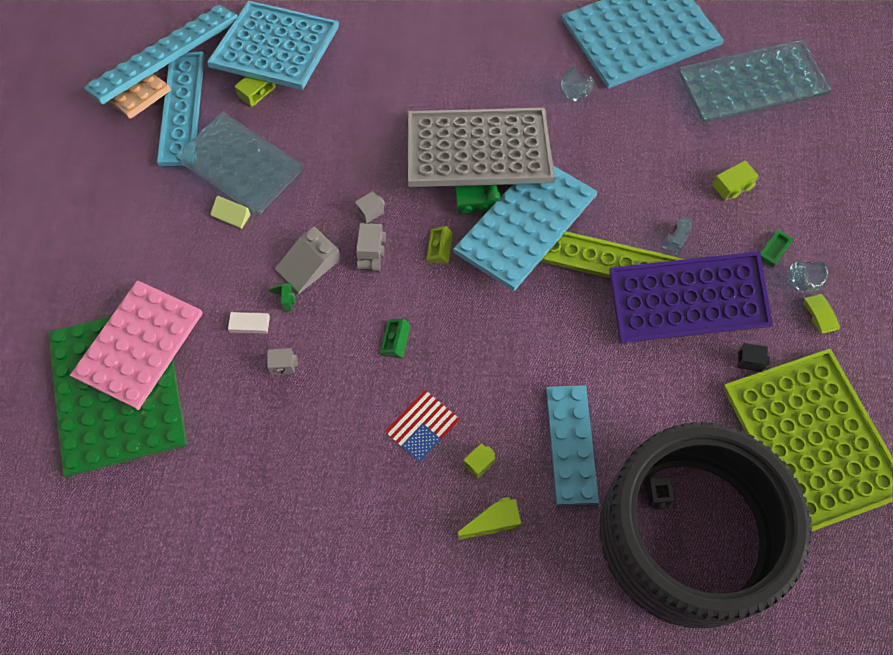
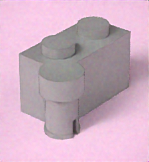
(370, 246)

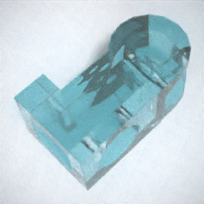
(681, 231)

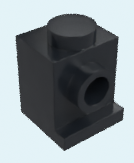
(664, 487)

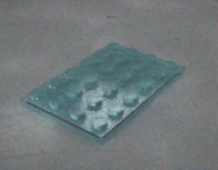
(240, 163)

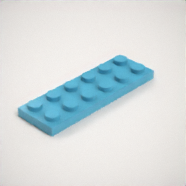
(571, 446)

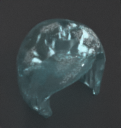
(575, 86)
(808, 275)

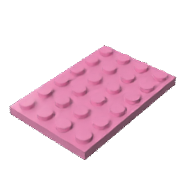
(137, 345)

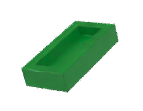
(775, 248)

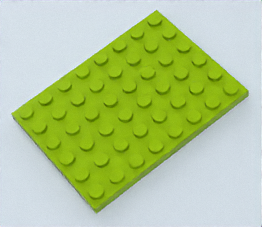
(821, 432)

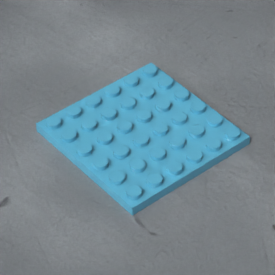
(274, 45)

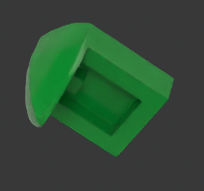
(287, 296)

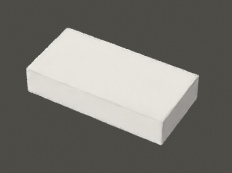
(248, 322)

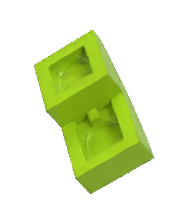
(822, 313)

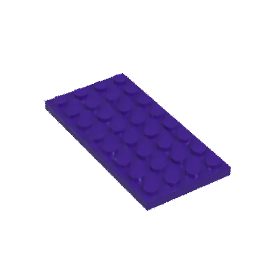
(690, 297)

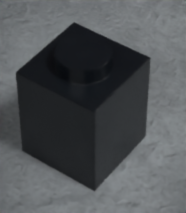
(753, 357)

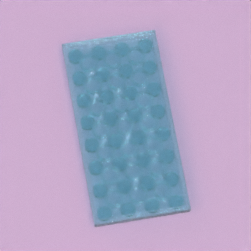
(753, 81)

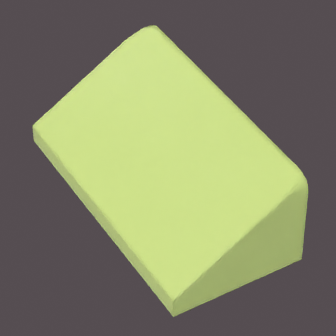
(230, 212)

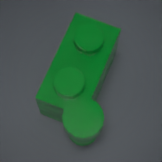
(476, 198)

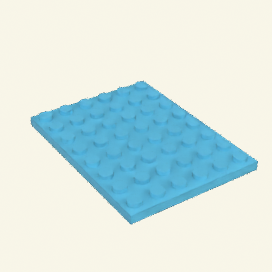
(639, 35)

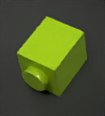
(480, 460)

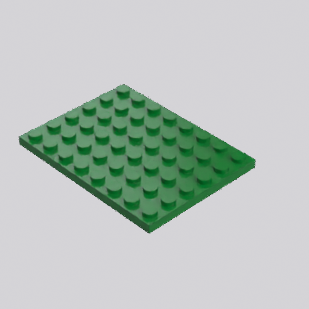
(100, 429)

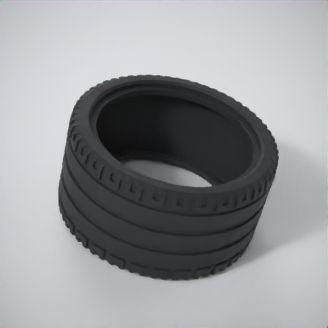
(764, 485)

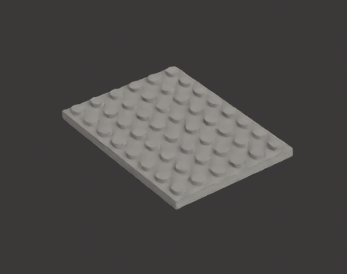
(478, 147)

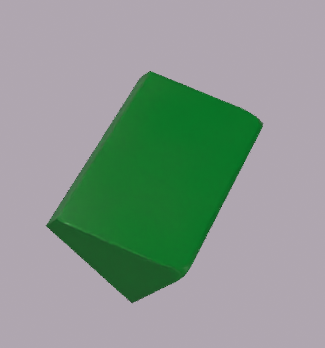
(395, 338)

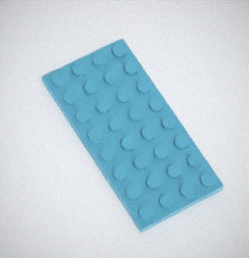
(524, 227)

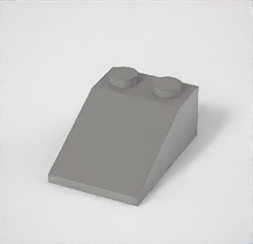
(308, 260)

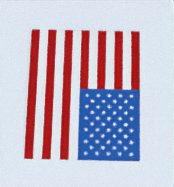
(422, 425)

